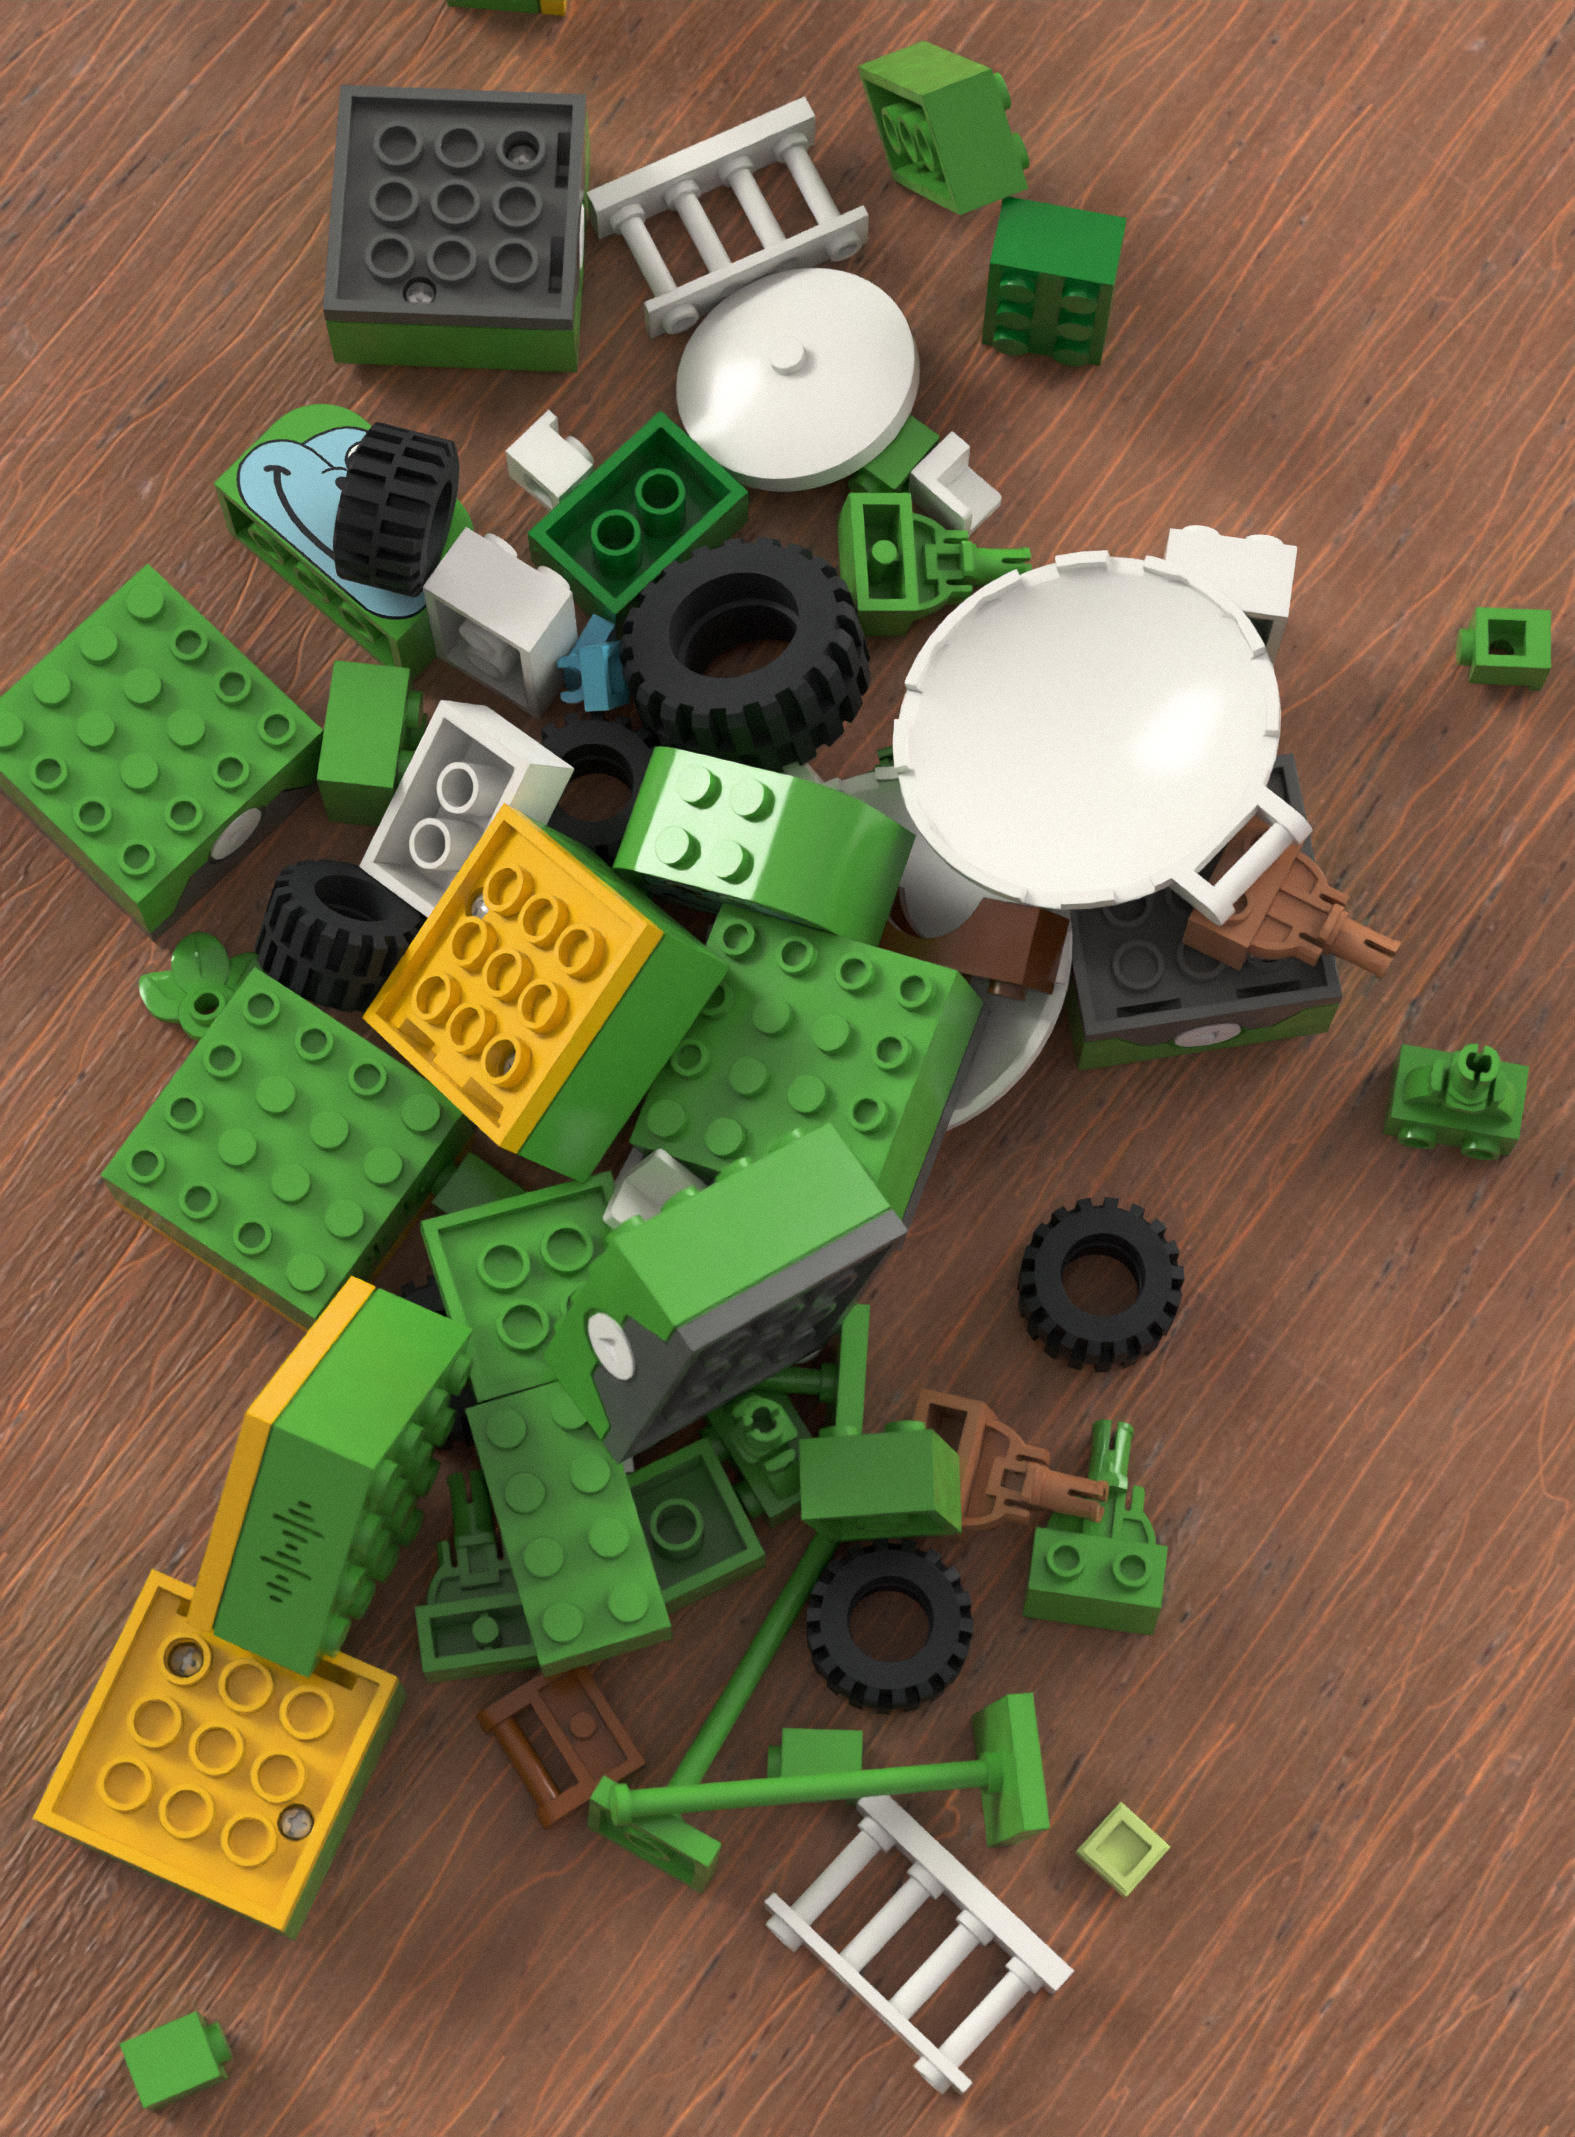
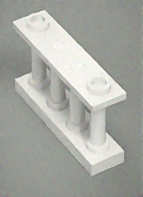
(727, 161)
(980, 1921)

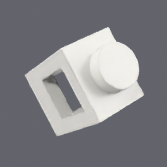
(547, 463)

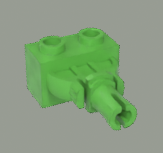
(909, 564)
(1456, 1100)
(761, 1442)
(1103, 1570)
(473, 1610)

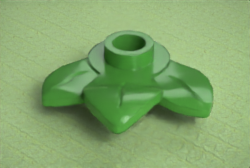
(198, 981)

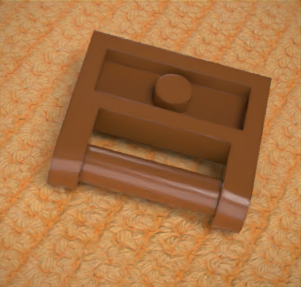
(580, 1728)

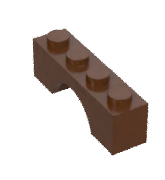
(1000, 944)

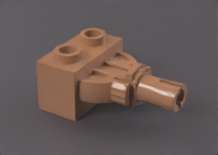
(1286, 915)
(994, 1470)

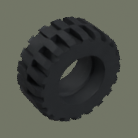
(734, 599)

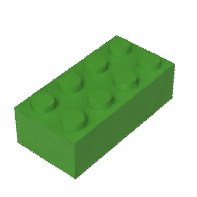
(945, 126)
(568, 1530)

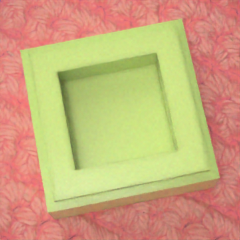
(1122, 1850)

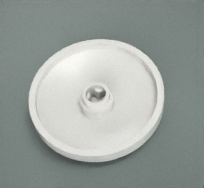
(798, 379)

